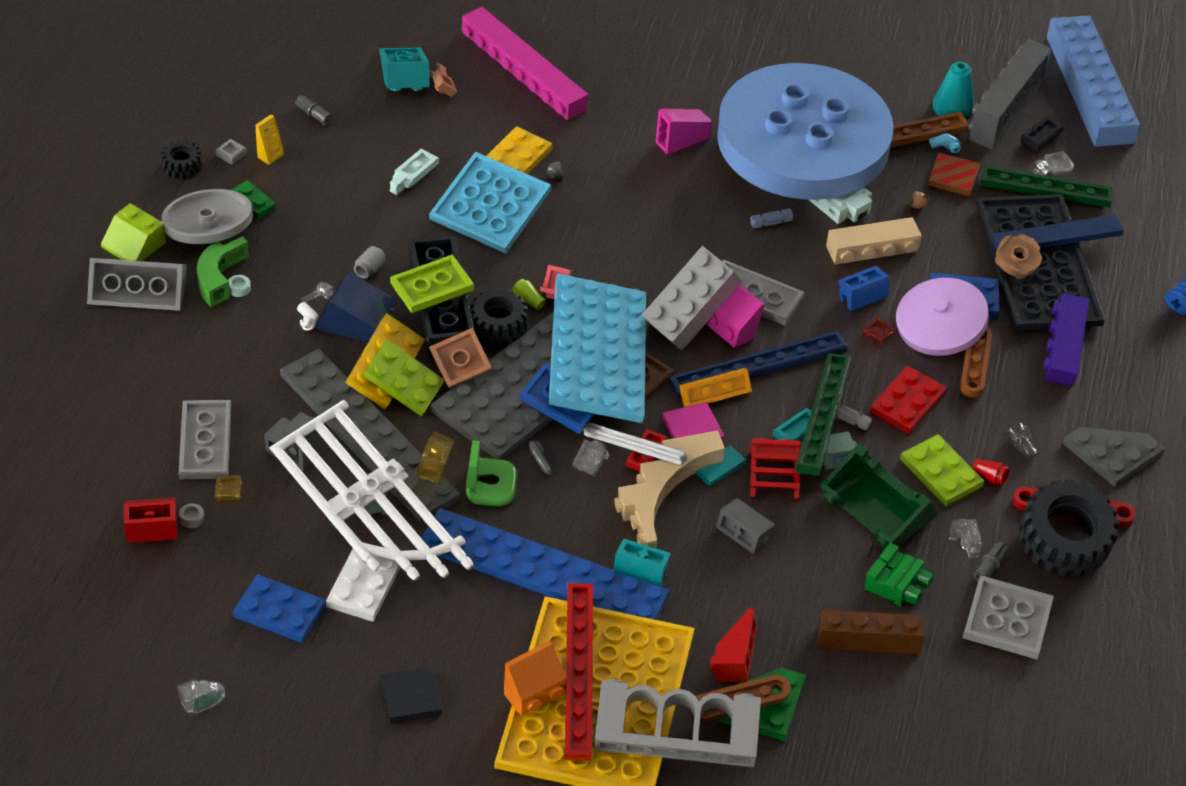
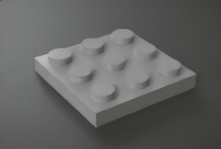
(1008, 617)

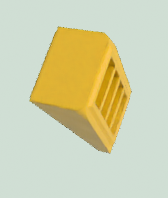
(268, 142)

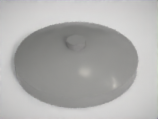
(207, 216)

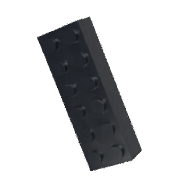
(447, 317)

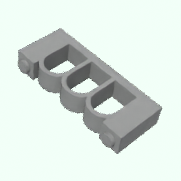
(742, 711)

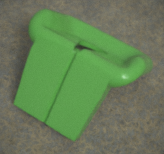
(486, 494)

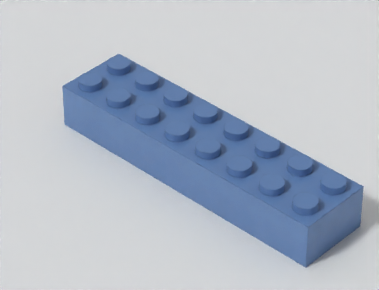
(1093, 81)

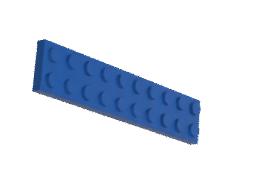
(546, 568)

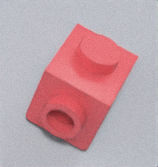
(549, 282)

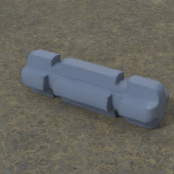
(771, 218)

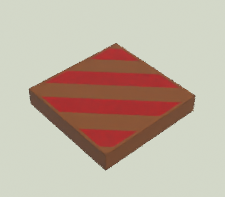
(954, 174)

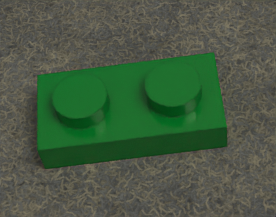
(260, 202)

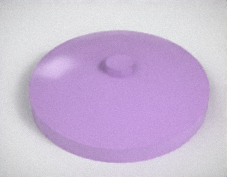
(942, 316)

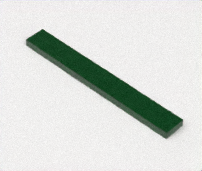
(823, 415)

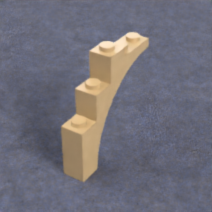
(659, 478)

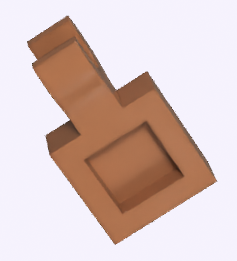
(442, 82)

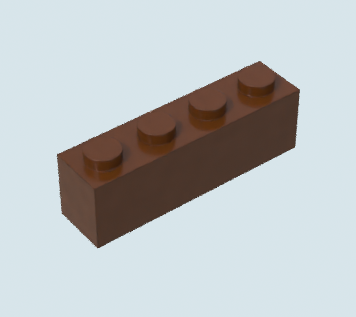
(870, 631)

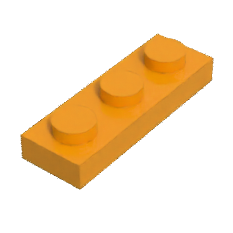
(716, 387)

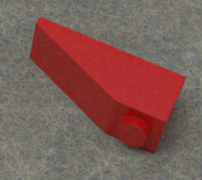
(735, 651)

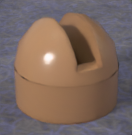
(918, 200)

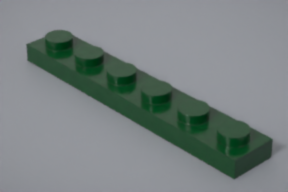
(1046, 185)

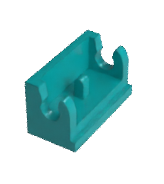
(642, 562)

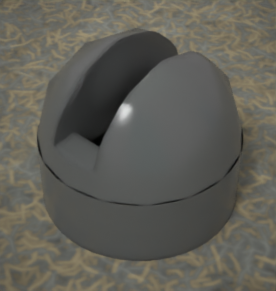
(555, 170)

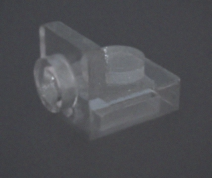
(590, 457)
(968, 533)

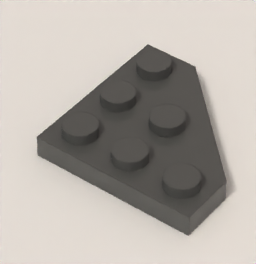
(1113, 452)

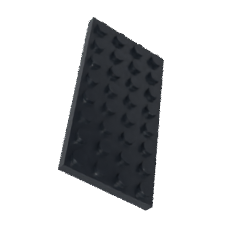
(1061, 267)

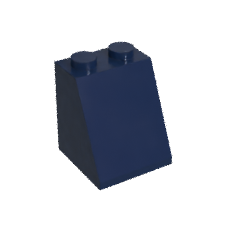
(355, 309)

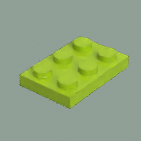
(432, 283)
(403, 377)
(941, 470)

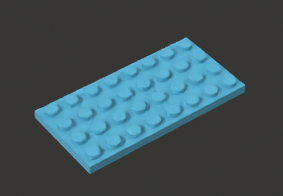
(598, 348)

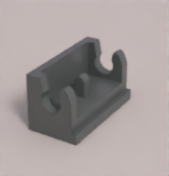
(744, 525)

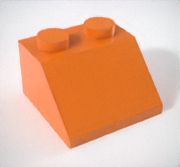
(534, 679)

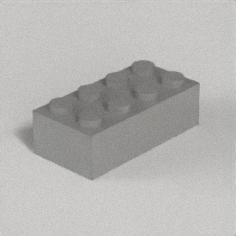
(692, 298)

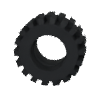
(498, 317)

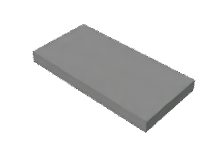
(778, 298)
(205, 439)

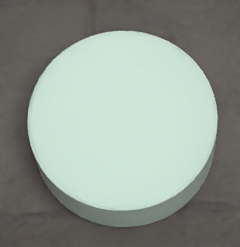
(239, 285)

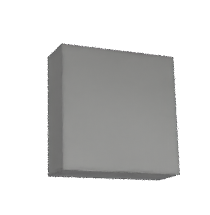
(231, 151)

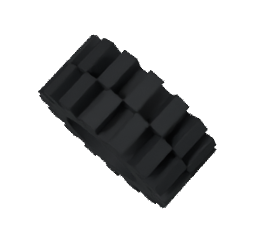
(181, 167)

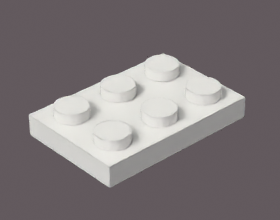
(360, 589)

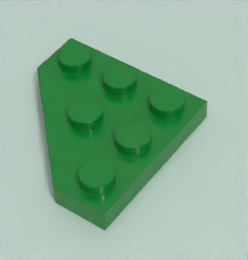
(777, 718)

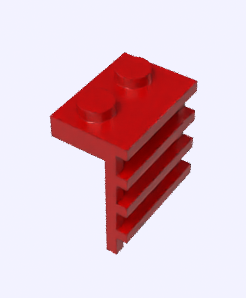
(774, 451)

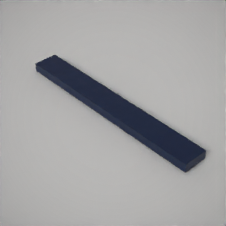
(768, 360)

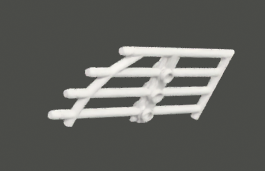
(363, 492)

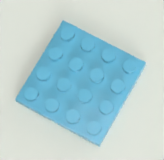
(490, 202)

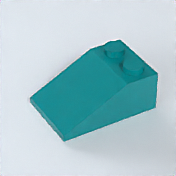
(404, 68)

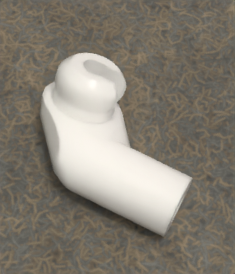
(310, 316)

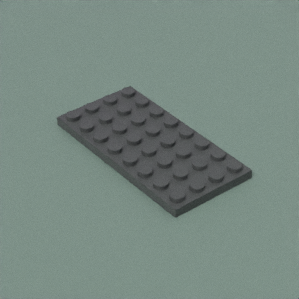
(489, 404)

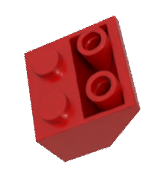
(150, 520)

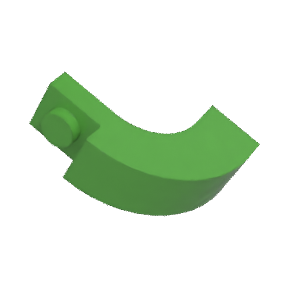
(211, 264)

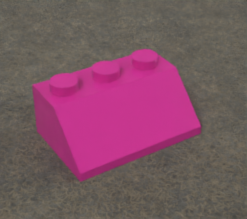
(737, 317)

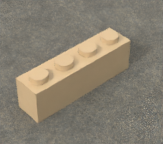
(873, 240)

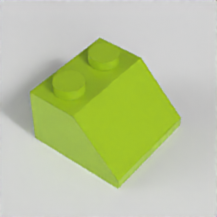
(133, 234)

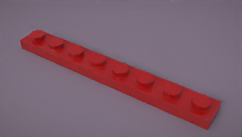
(579, 672)

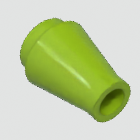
(529, 294)

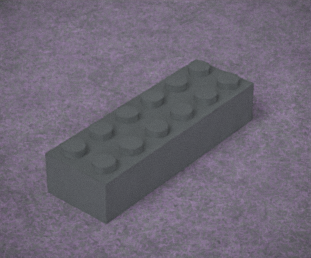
(1009, 93)

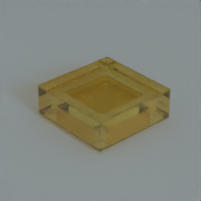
(228, 487)

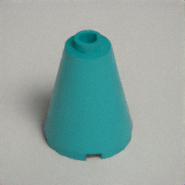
(955, 92)

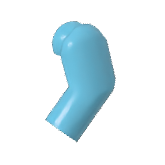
(947, 141)

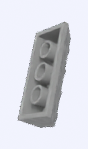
(136, 284)

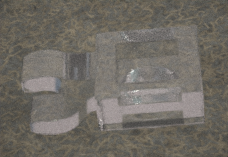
(1055, 162)

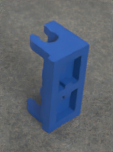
(864, 288)

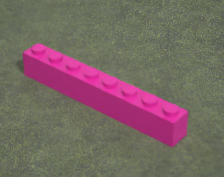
(525, 63)

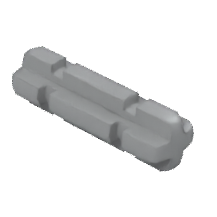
(853, 417)

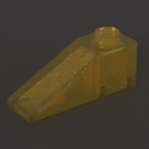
(435, 457)

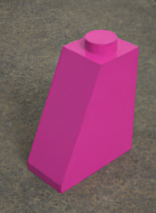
(681, 128)

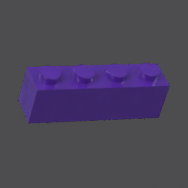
(1066, 340)

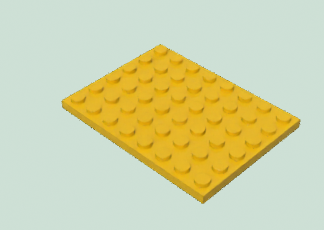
(621, 651)

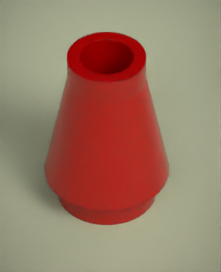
(994, 472)

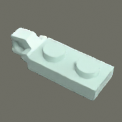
(413, 170)

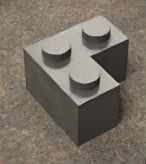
(284, 428)

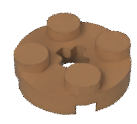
(1010, 263)

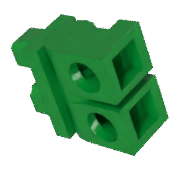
(896, 576)

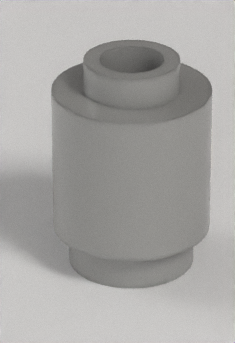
(369, 262)

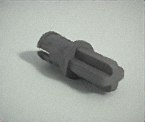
(314, 110)
(991, 561)

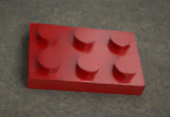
(908, 400)

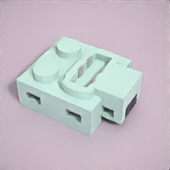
(853, 205)

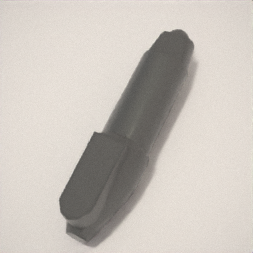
(538, 453)

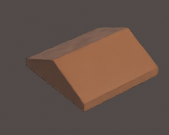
(460, 358)

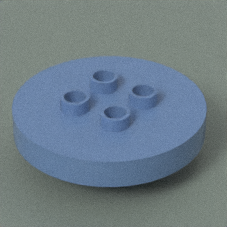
(805, 131)

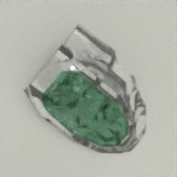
(200, 695)

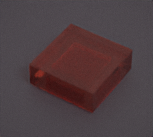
(878, 330)

